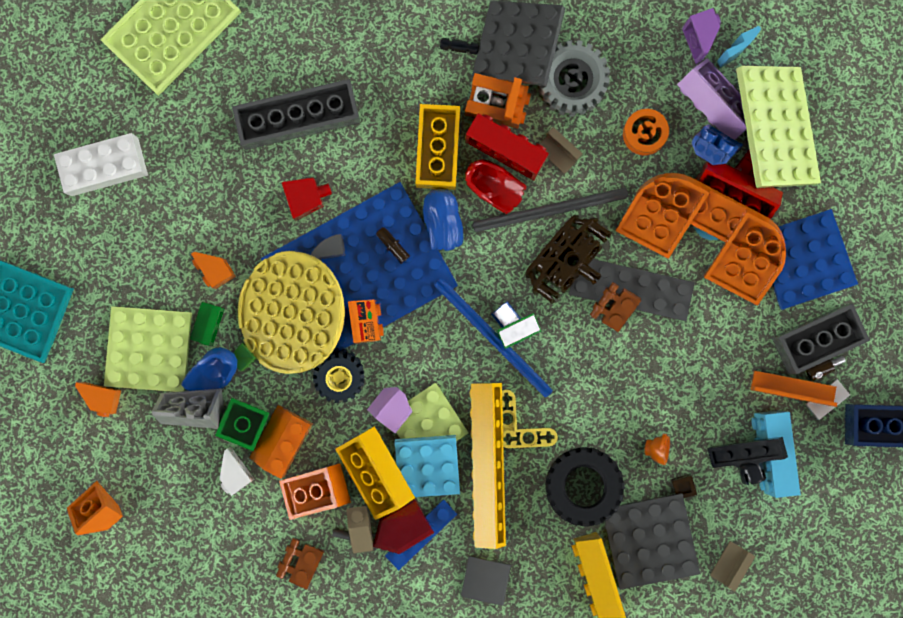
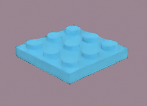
(429, 464)

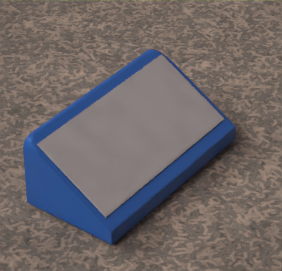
(505, 315)

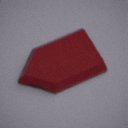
(402, 529)

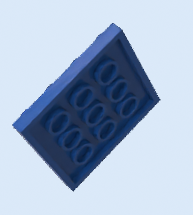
(814, 261)

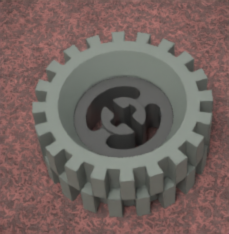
(584, 62)

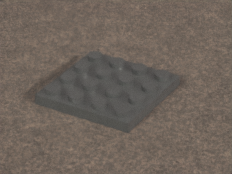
(519, 41)
(652, 541)

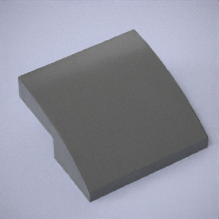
(486, 580)

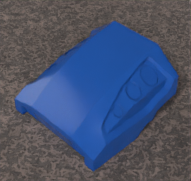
(715, 146)

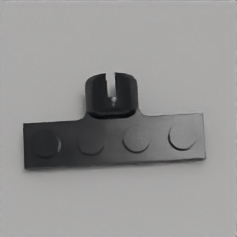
(748, 457)

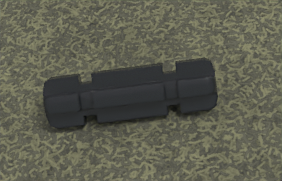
(459, 46)

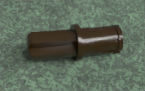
(392, 245)

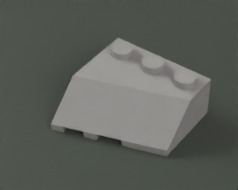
(190, 408)

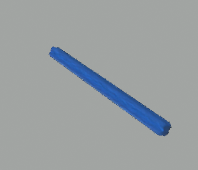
(493, 337)

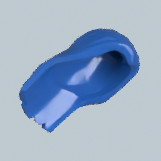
(442, 220)
(212, 371)

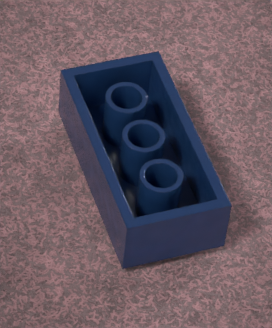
(874, 425)

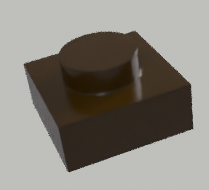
(684, 485)

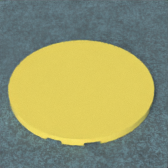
(291, 312)

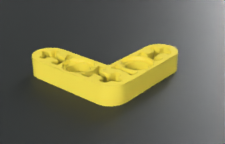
(512, 429)

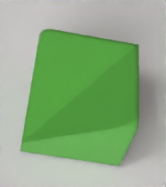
(244, 357)

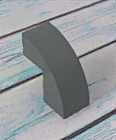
(330, 248)

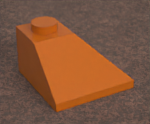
(93, 511)

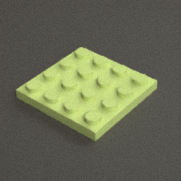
(147, 349)

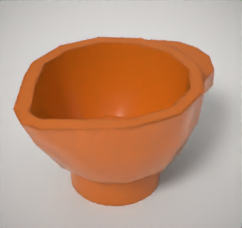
(658, 449)

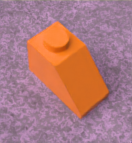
(99, 398)

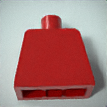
(305, 196)

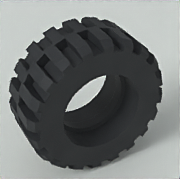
(611, 476)

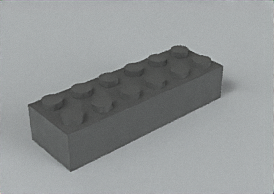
(296, 114)

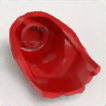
(494, 185)

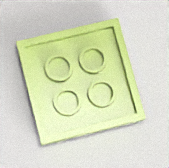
(431, 416)

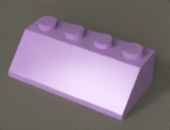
(715, 98)

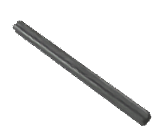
(551, 209)

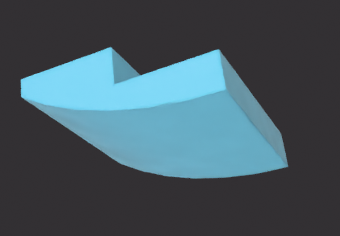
(738, 46)

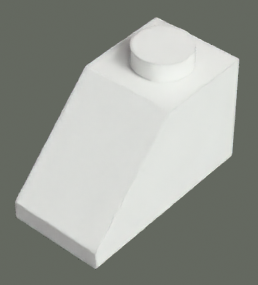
(233, 473)

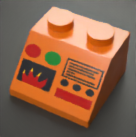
(365, 321)

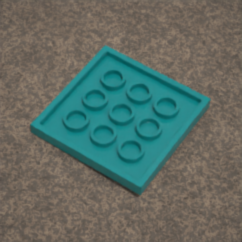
(30, 311)

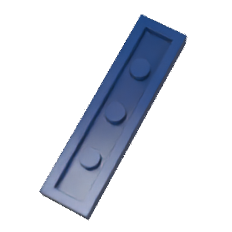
(438, 519)

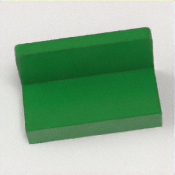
(207, 324)

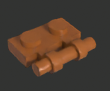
(619, 311)
(306, 564)

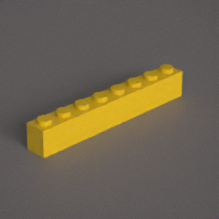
(488, 465)

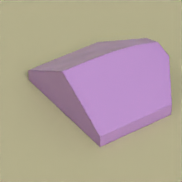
(391, 408)

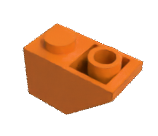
(215, 269)

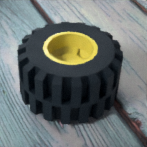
(339, 376)

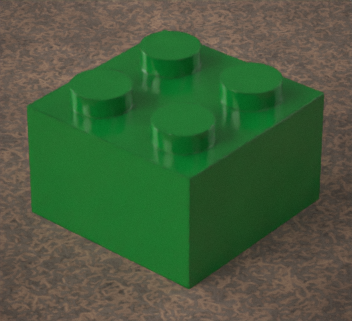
(242, 424)

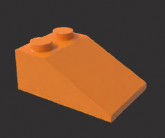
(315, 491)

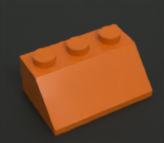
(280, 441)

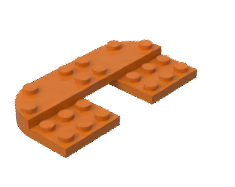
(753, 243)

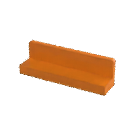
(793, 388)

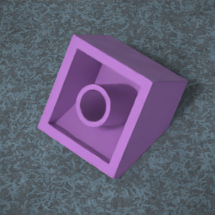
(700, 33)

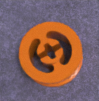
(659, 124)

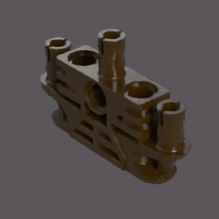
(565, 247)

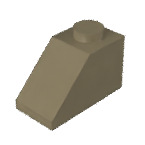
(360, 529)

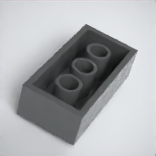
(820, 339)

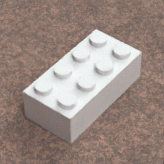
(100, 164)

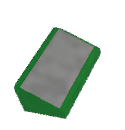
(519, 330)

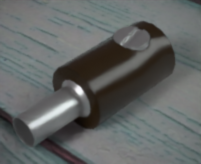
(824, 368)

